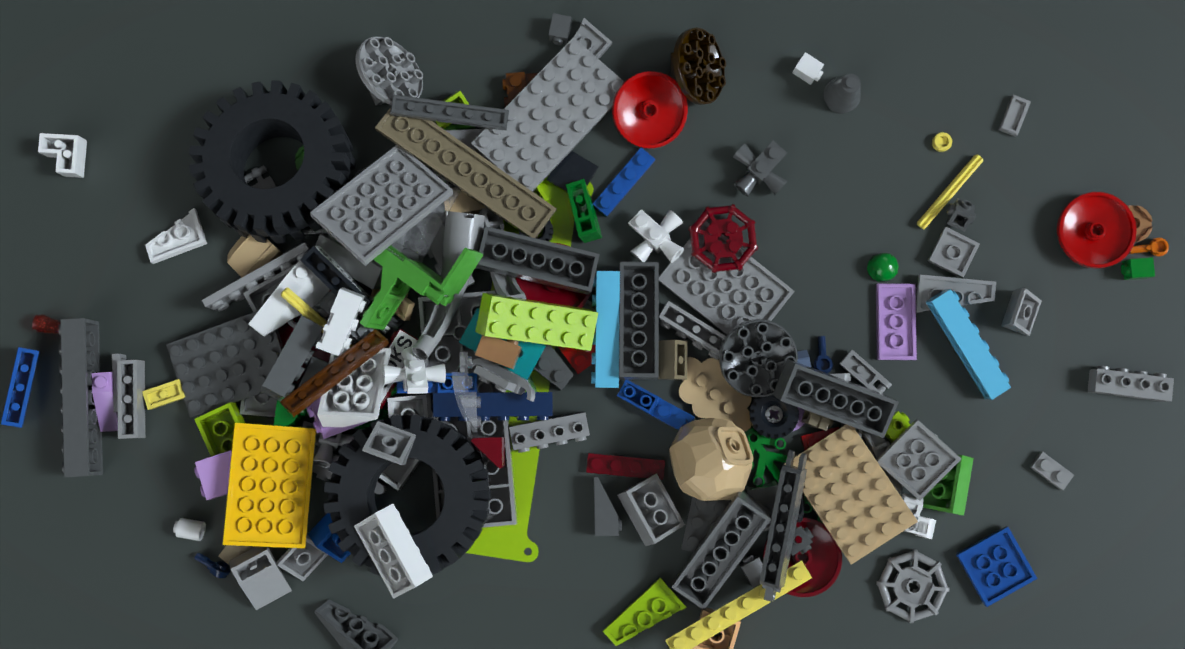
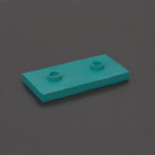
(528, 355)

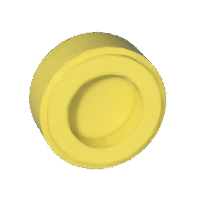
(942, 142)

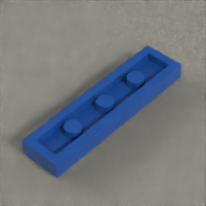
(624, 182)

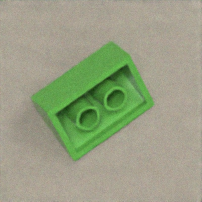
(952, 490)

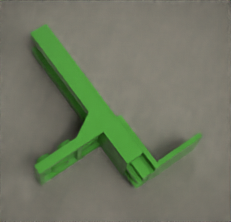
(402, 273)

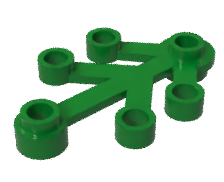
(765, 457)

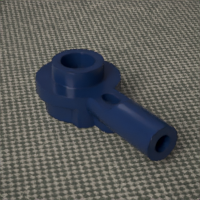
(823, 362)
(219, 569)

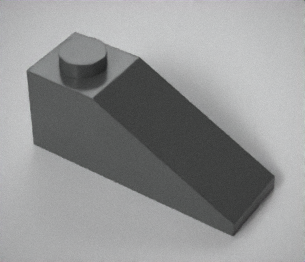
(605, 515)

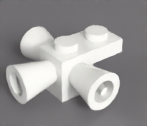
(655, 236)
(414, 373)

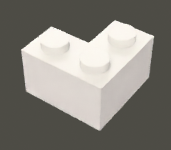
(68, 150)

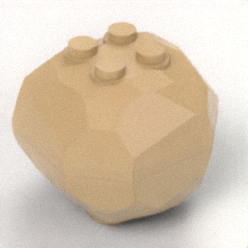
(711, 459)

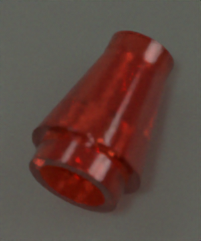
(45, 324)

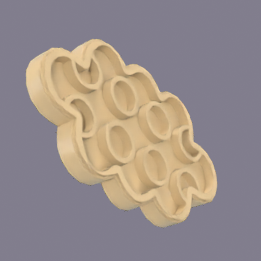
(712, 395)

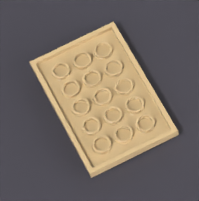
(853, 494)

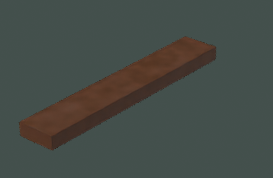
(334, 372)

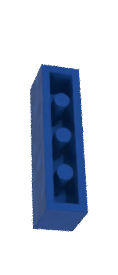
(20, 387)

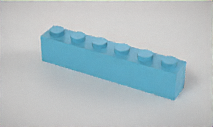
(607, 330)
(968, 344)

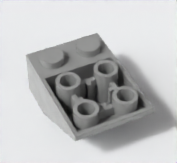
(259, 576)

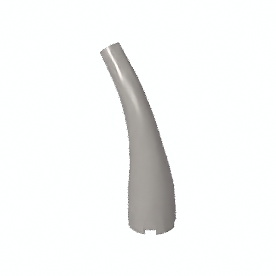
(460, 232)

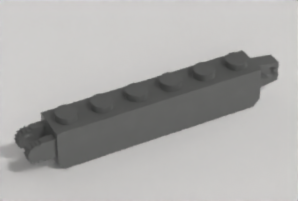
(783, 526)

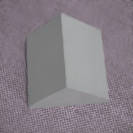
(1021, 311)
(390, 443)
(302, 561)

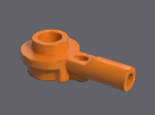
(1156, 247)

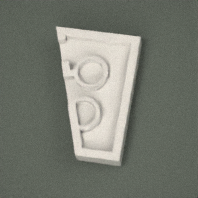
(180, 238)

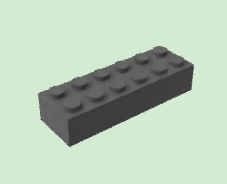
(537, 260)
(639, 321)
(835, 398)
(722, 549)

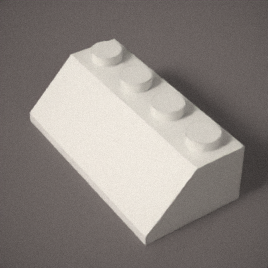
(393, 551)

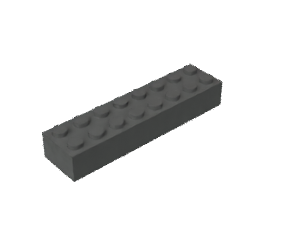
(80, 423)

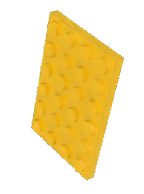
(269, 486)

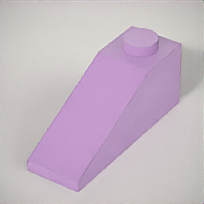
(103, 399)

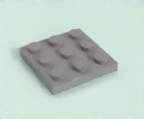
(918, 459)

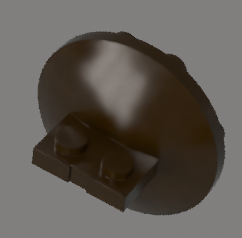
(698, 65)

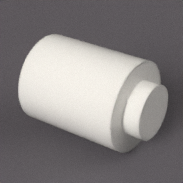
(189, 529)

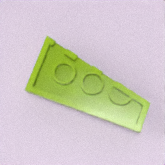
(648, 609)

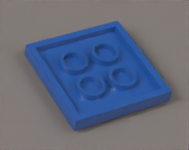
(996, 566)

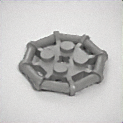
(902, 590)

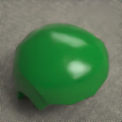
(882, 267)

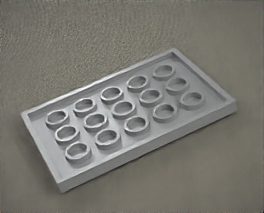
(381, 204)
(725, 296)

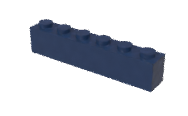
(497, 405)

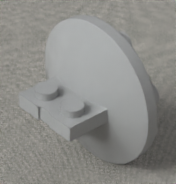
(388, 70)

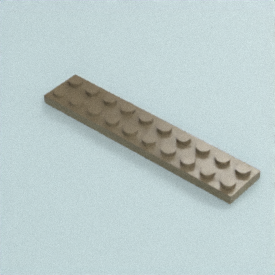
(469, 172)

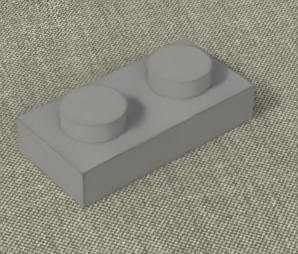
(1051, 470)

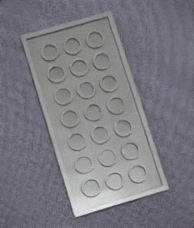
(551, 115)

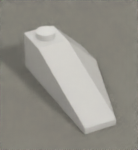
(277, 310)

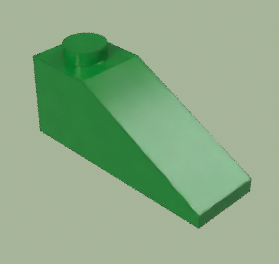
(583, 211)

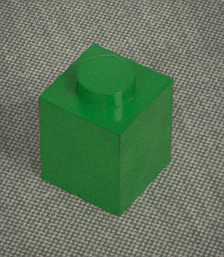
(1138, 268)

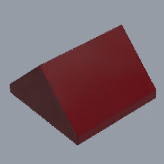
(493, 448)

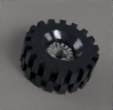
(768, 427)

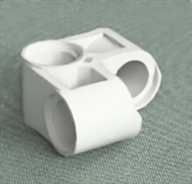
(924, 526)

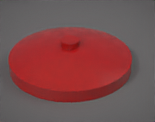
(649, 109)
(1096, 230)

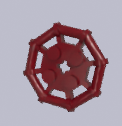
(730, 229)

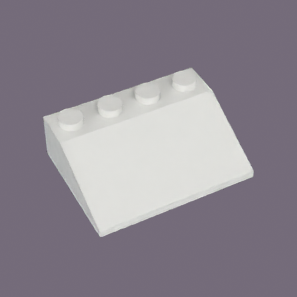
(357, 395)

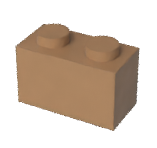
(499, 351)

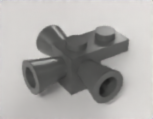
(760, 168)

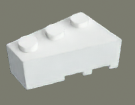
(341, 322)

